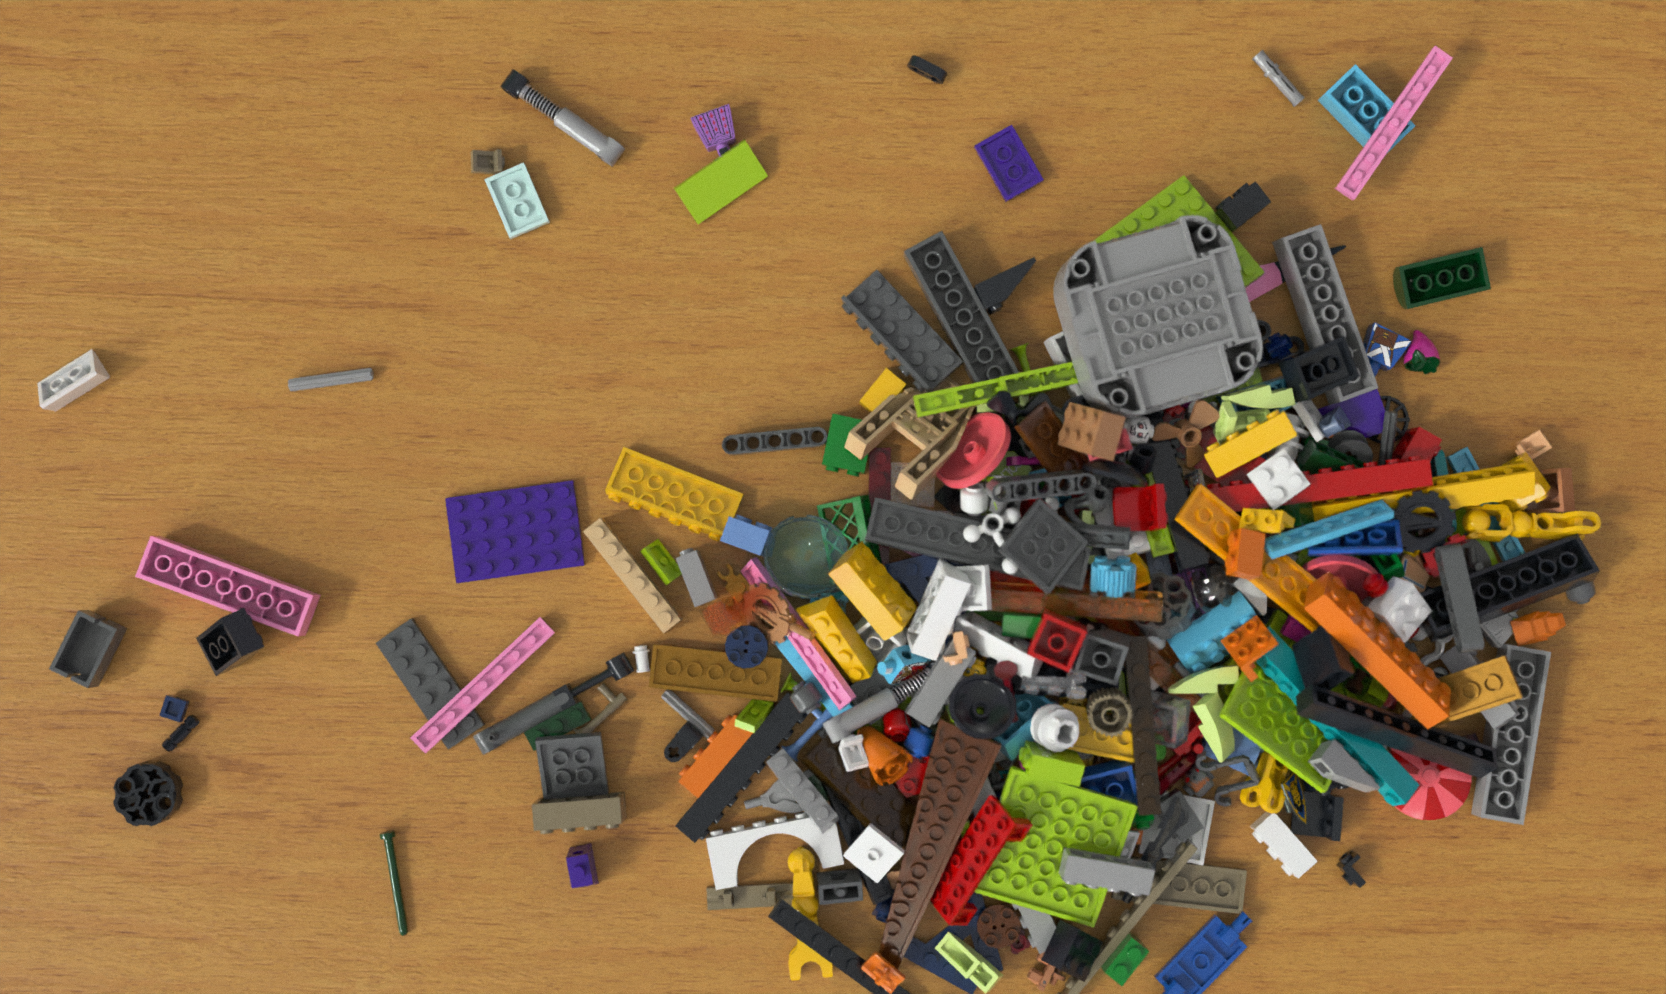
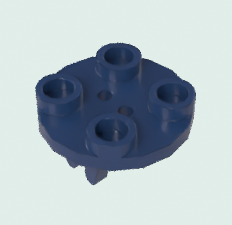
(736, 645)

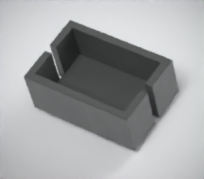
(88, 648)

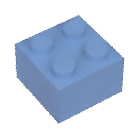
(746, 536)

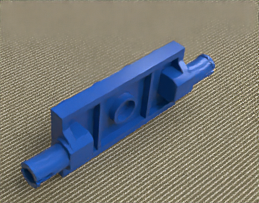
(1203, 956)

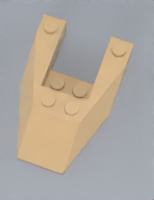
(934, 434)

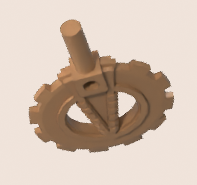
(777, 616)

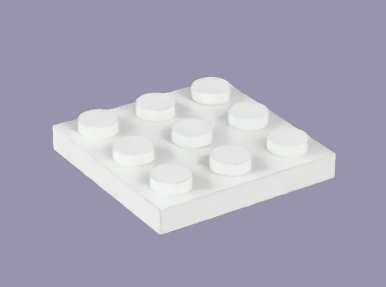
(1204, 810)

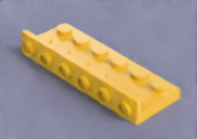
(672, 494)

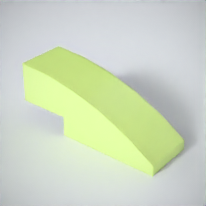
(1261, 397)
(1206, 680)
(1214, 728)
(969, 962)

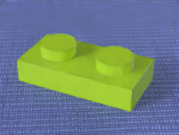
(661, 562)
(754, 715)

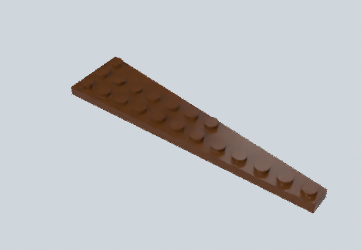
(947, 796)

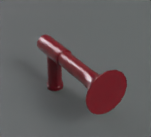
(1005, 671)

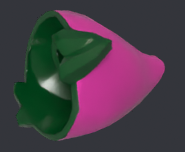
(1421, 354)

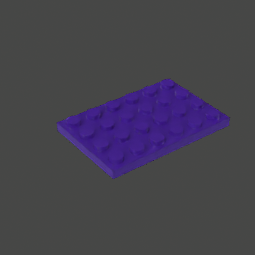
(515, 531)

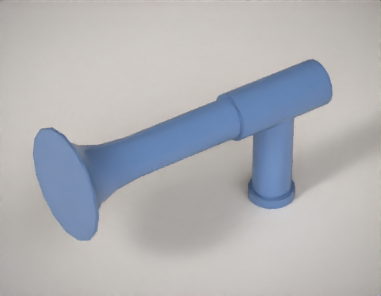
(794, 749)

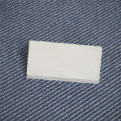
(71, 381)

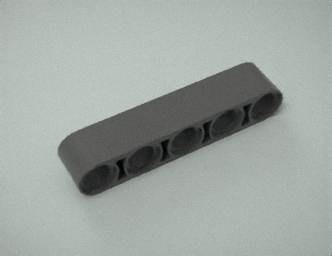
(764, 437)
(1050, 488)
(1459, 598)

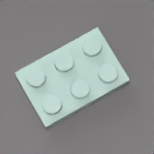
(517, 200)

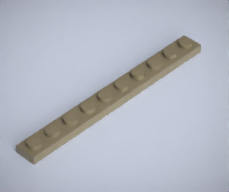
(1131, 916)

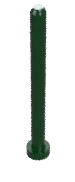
(395, 882)

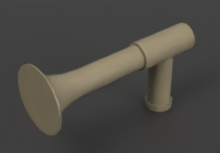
(615, 703)

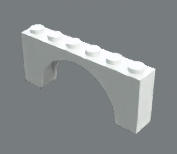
(728, 847)

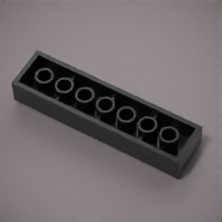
(1517, 583)

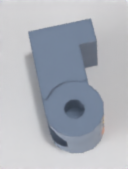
(1334, 422)

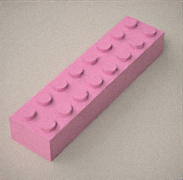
(227, 585)

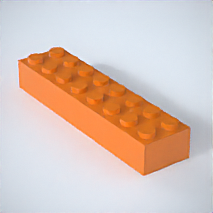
(1378, 650)

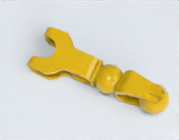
(1520, 524)
(1271, 776)
(801, 864)

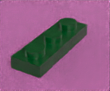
(560, 723)

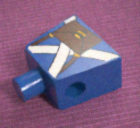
(1383, 347)

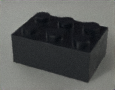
(230, 641)

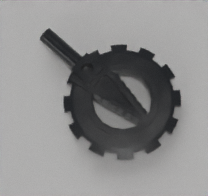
(1414, 521)

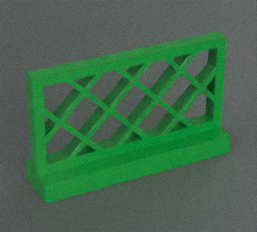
(861, 513)

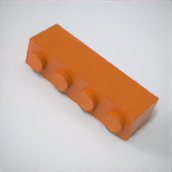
(714, 757)

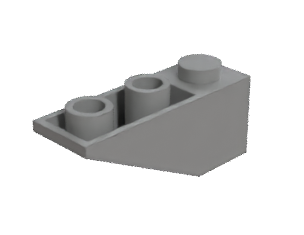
(1337, 765)

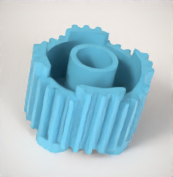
(1113, 576)

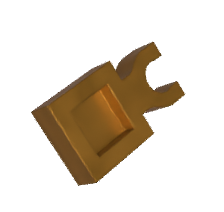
(736, 584)

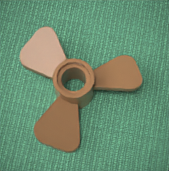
(1201, 416)

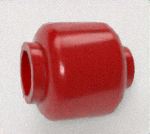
(897, 725)

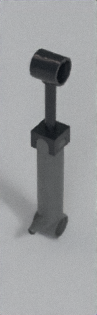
(547, 707)

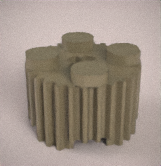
(1105, 700)

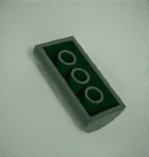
(1441, 278)

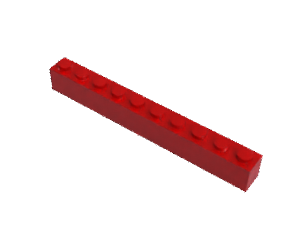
(1335, 484)

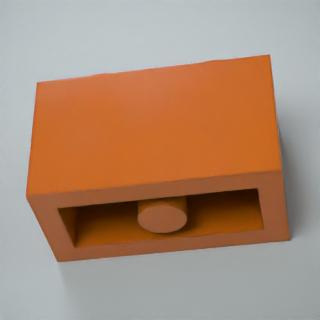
(1245, 554)

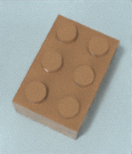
(1091, 431)

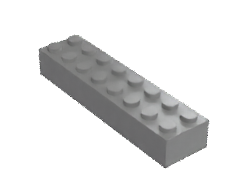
(1323, 303)
(1505, 791)

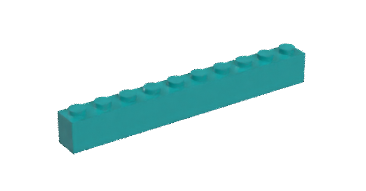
(1394, 781)

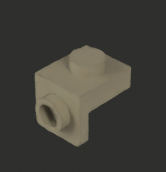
(487, 161)

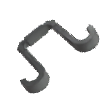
(1210, 766)

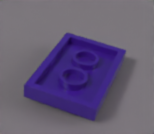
(1008, 163)

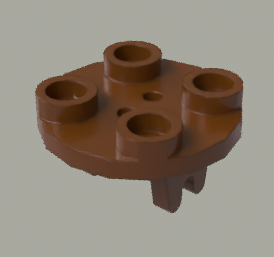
(1000, 936)

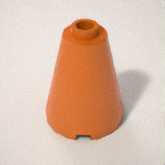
(885, 757)

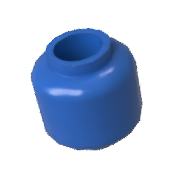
(919, 741)

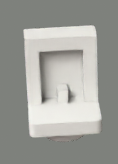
(853, 752)

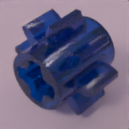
(1279, 345)

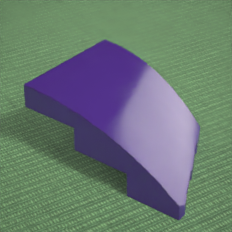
(1363, 411)

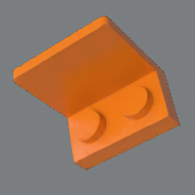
(1249, 644)

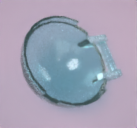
(802, 555)

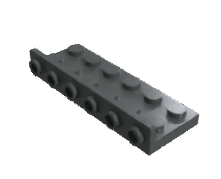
(901, 332)

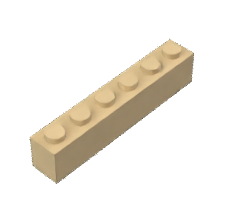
(632, 575)

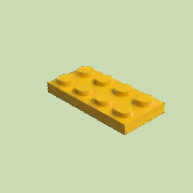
(1094, 743)

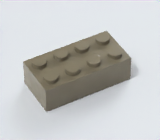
(579, 812)

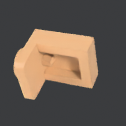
(1533, 444)
(961, 643)

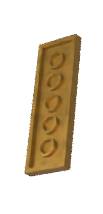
(713, 673)
(1477, 689)

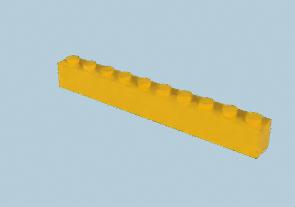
(1459, 489)

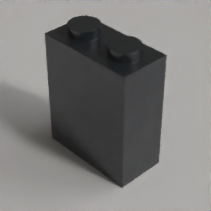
(1322, 659)

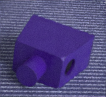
(581, 866)

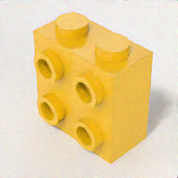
(1541, 486)

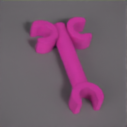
(1018, 460)

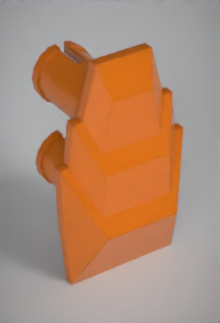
(1536, 627)

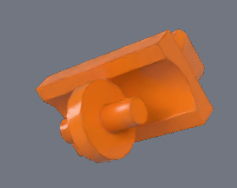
(883, 972)

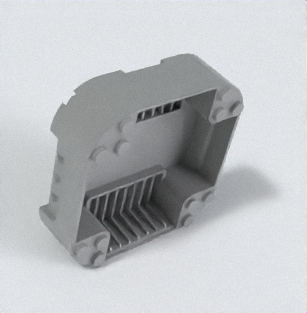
(1157, 318)

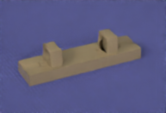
(749, 896)

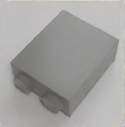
(696, 577)

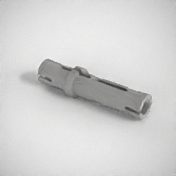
(1278, 78)

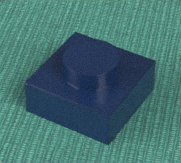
(174, 708)

